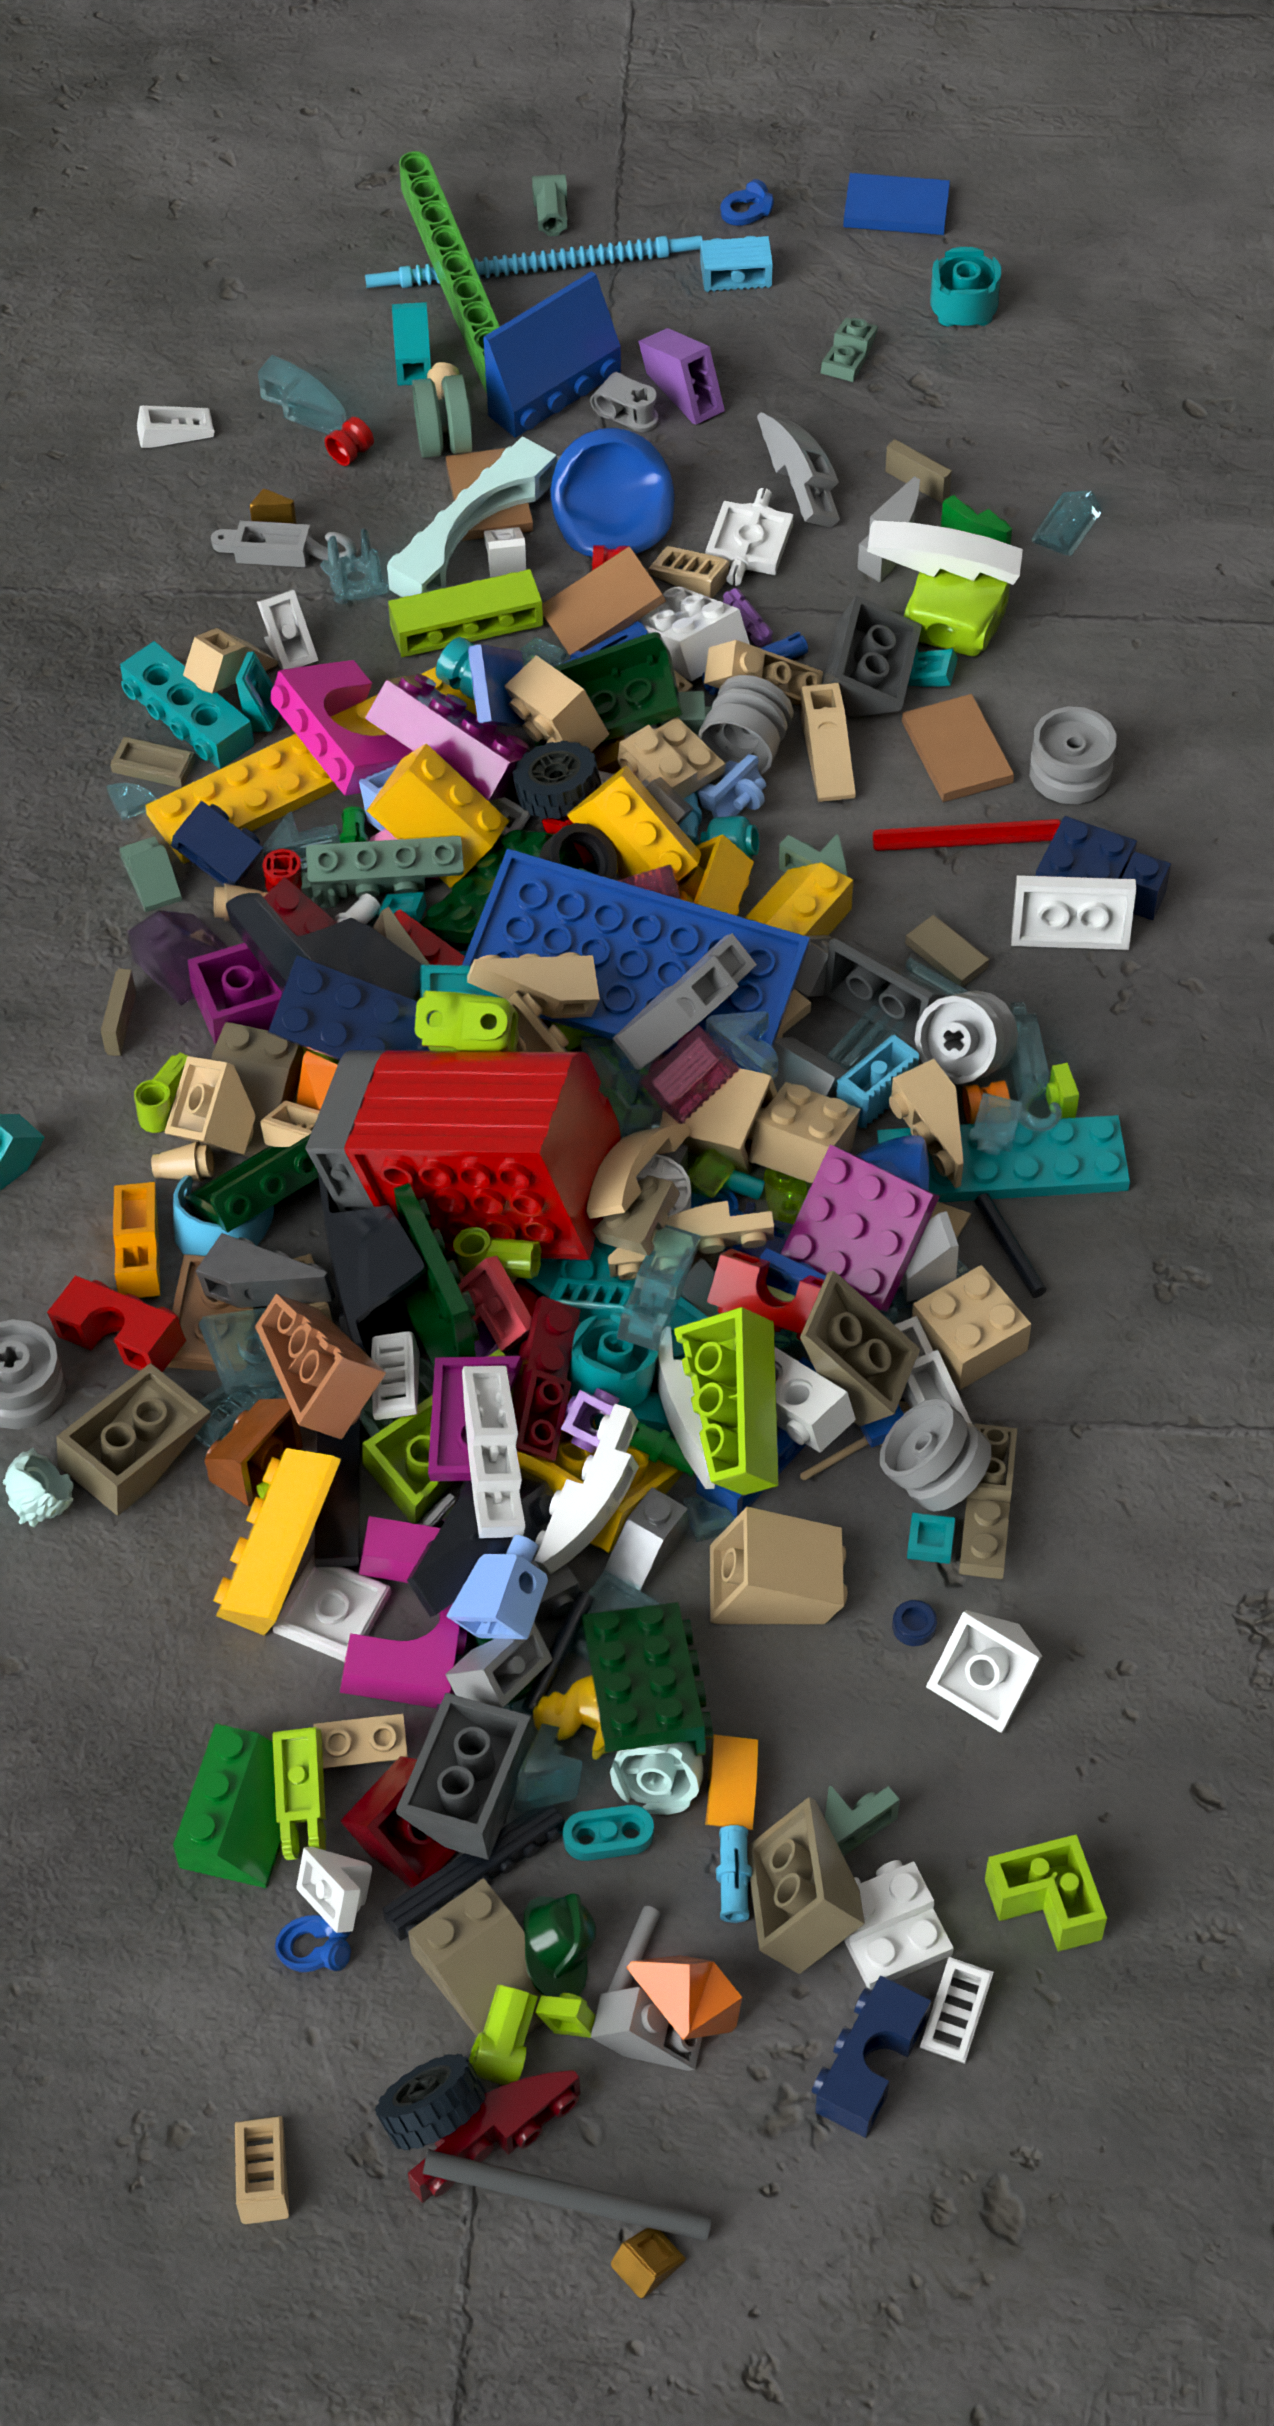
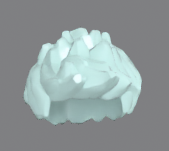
(36, 1488)

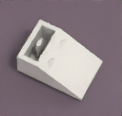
(691, 626)

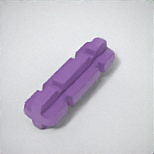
(752, 621)

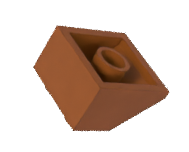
(245, 1452)

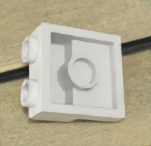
(899, 1925)

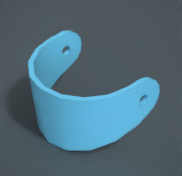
(198, 1237)

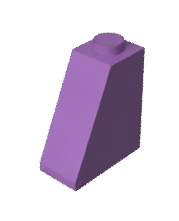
(684, 373)

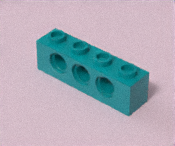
(193, 715)

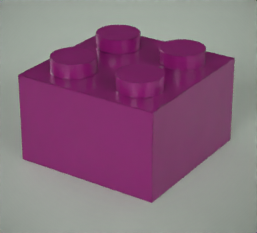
(233, 989)

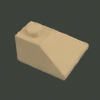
(212, 1106)

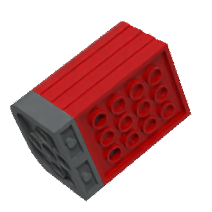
(475, 1133)

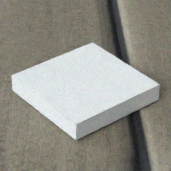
(329, 1607)

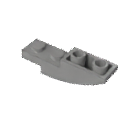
(805, 462)
(686, 1002)

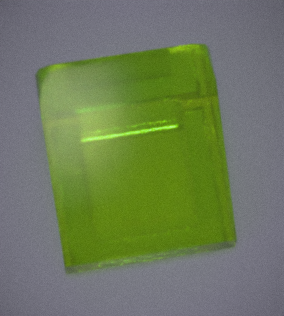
(709, 1173)

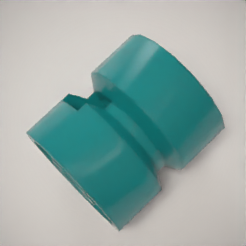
(454, 666)

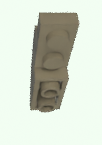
(989, 1507)

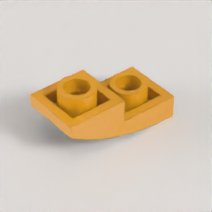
(732, 1781)

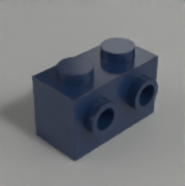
(217, 844)

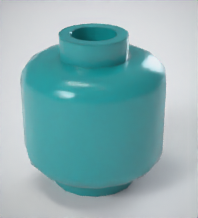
(737, 830)

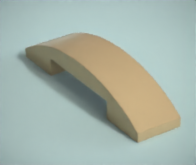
(616, 1181)

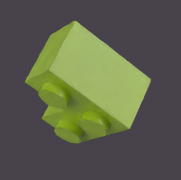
(1053, 1880)

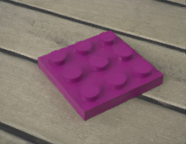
(860, 1225)

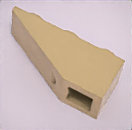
(218, 658)
(740, 658)
(827, 741)
(560, 984)
(930, 1108)

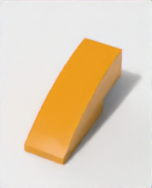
(136, 1239)

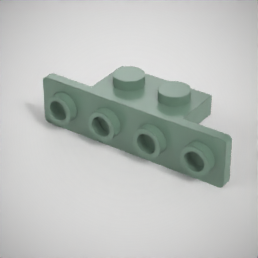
(385, 864)

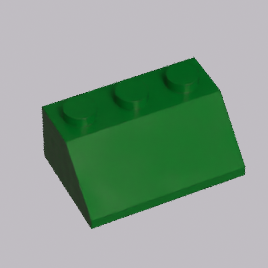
(232, 1810)

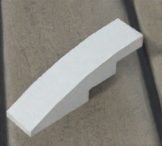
(935, 547)
(675, 1394)
(493, 1451)

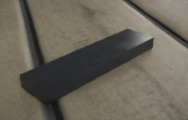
(339, 1519)

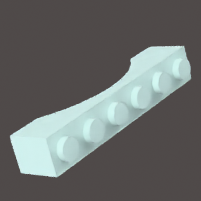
(514, 479)

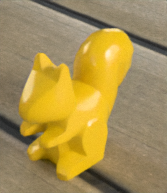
(571, 1711)

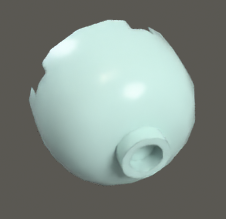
(659, 1776)

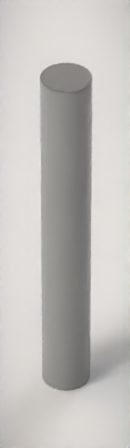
(635, 1947)

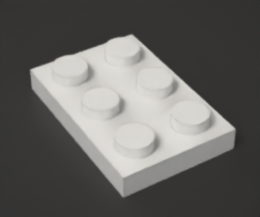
(1073, 912)

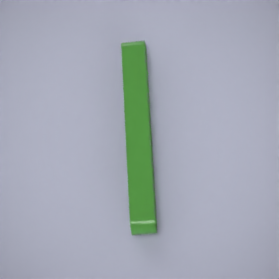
(448, 255)

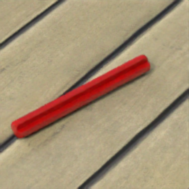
(964, 835)

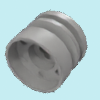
(747, 719)

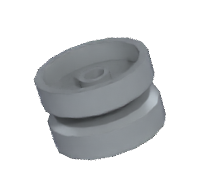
(1072, 755)
(967, 1035)
(29, 1375)
(935, 1455)

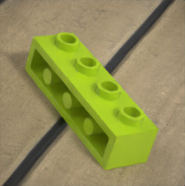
(462, 611)

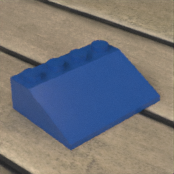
(550, 356)

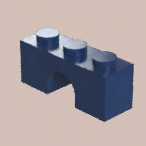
(887, 2019)

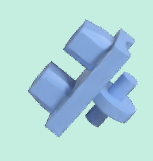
(738, 789)

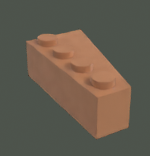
(317, 1366)

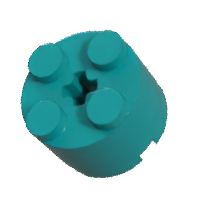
(965, 287)
(610, 1363)

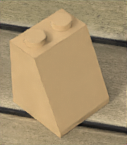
(729, 1118)
(776, 1571)

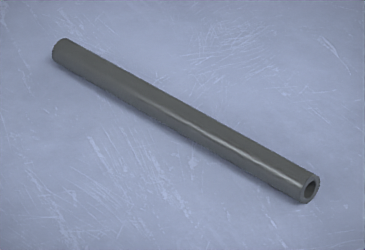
(567, 2195)

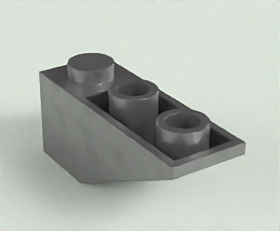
(251, 1275)

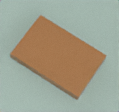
(464, 471)
(602, 602)
(957, 748)
(190, 1307)

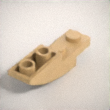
(716, 1232)

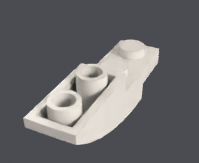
(585, 1508)

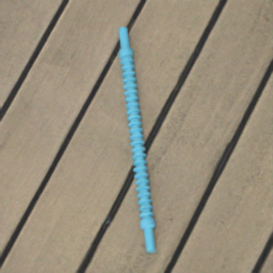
(661, 247)

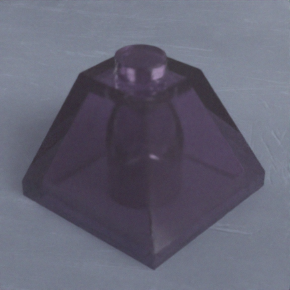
(164, 946)

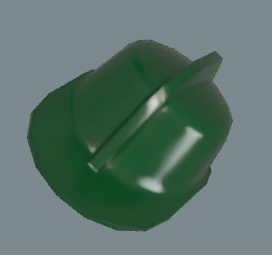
(558, 1943)

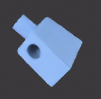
(501, 1593)

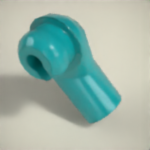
(744, 1185)

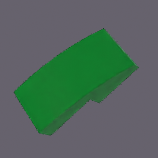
(963, 518)

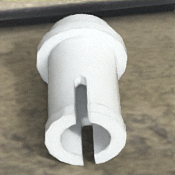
(362, 910)

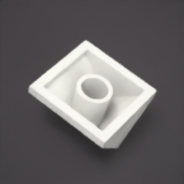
(986, 1668)

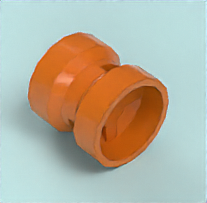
(973, 1094)

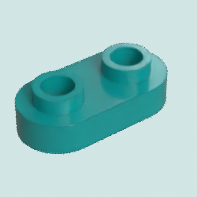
(607, 1829)

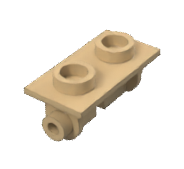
(363, 1740)

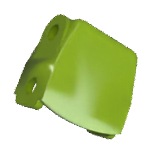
(958, 610)
(466, 1022)

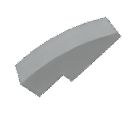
(899, 508)

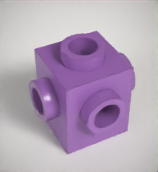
(580, 1417)

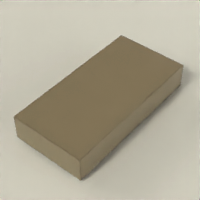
(906, 463)
(152, 762)
(947, 951)
(118, 1012)

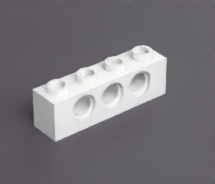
(809, 1404)

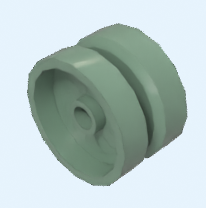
(446, 415)

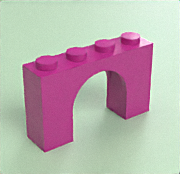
(308, 700)
(400, 1669)

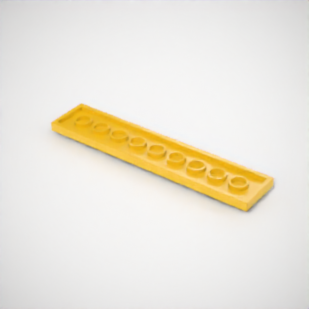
(270, 780)

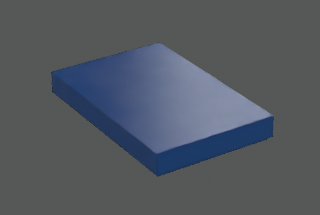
(896, 203)
(490, 672)

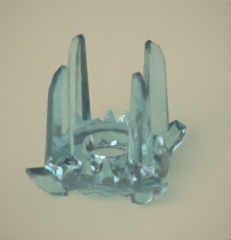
(367, 563)

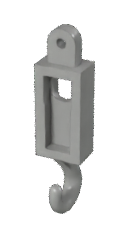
(275, 543)

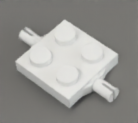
(750, 536)

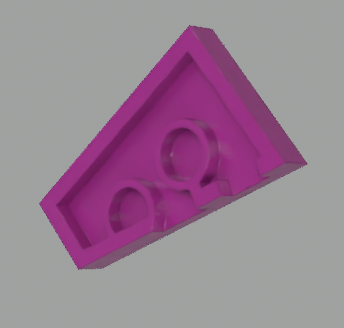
(448, 1427)

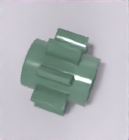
(323, 894)

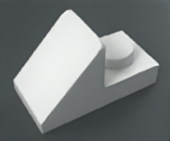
(505, 551)
(287, 631)
(334, 1886)

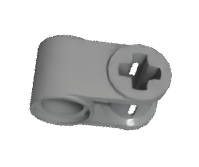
(626, 403)

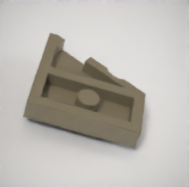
(636, 1225)

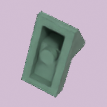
(797, 854)
(151, 873)
(868, 1817)

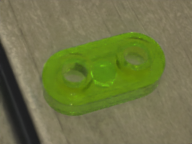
(783, 1195)

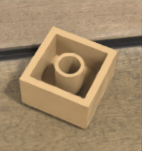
(554, 706)
(798, 1131)
(973, 1326)

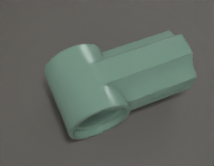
(551, 202)

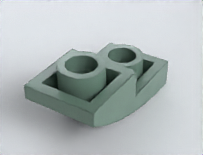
(850, 349)

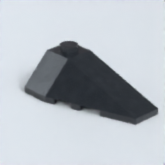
(457, 1545)

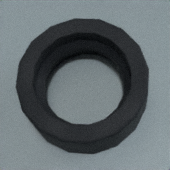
(589, 837)

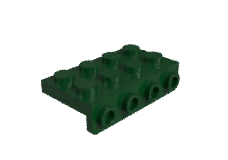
(628, 684)
(460, 911)
(254, 1185)
(434, 1300)
(646, 1678)

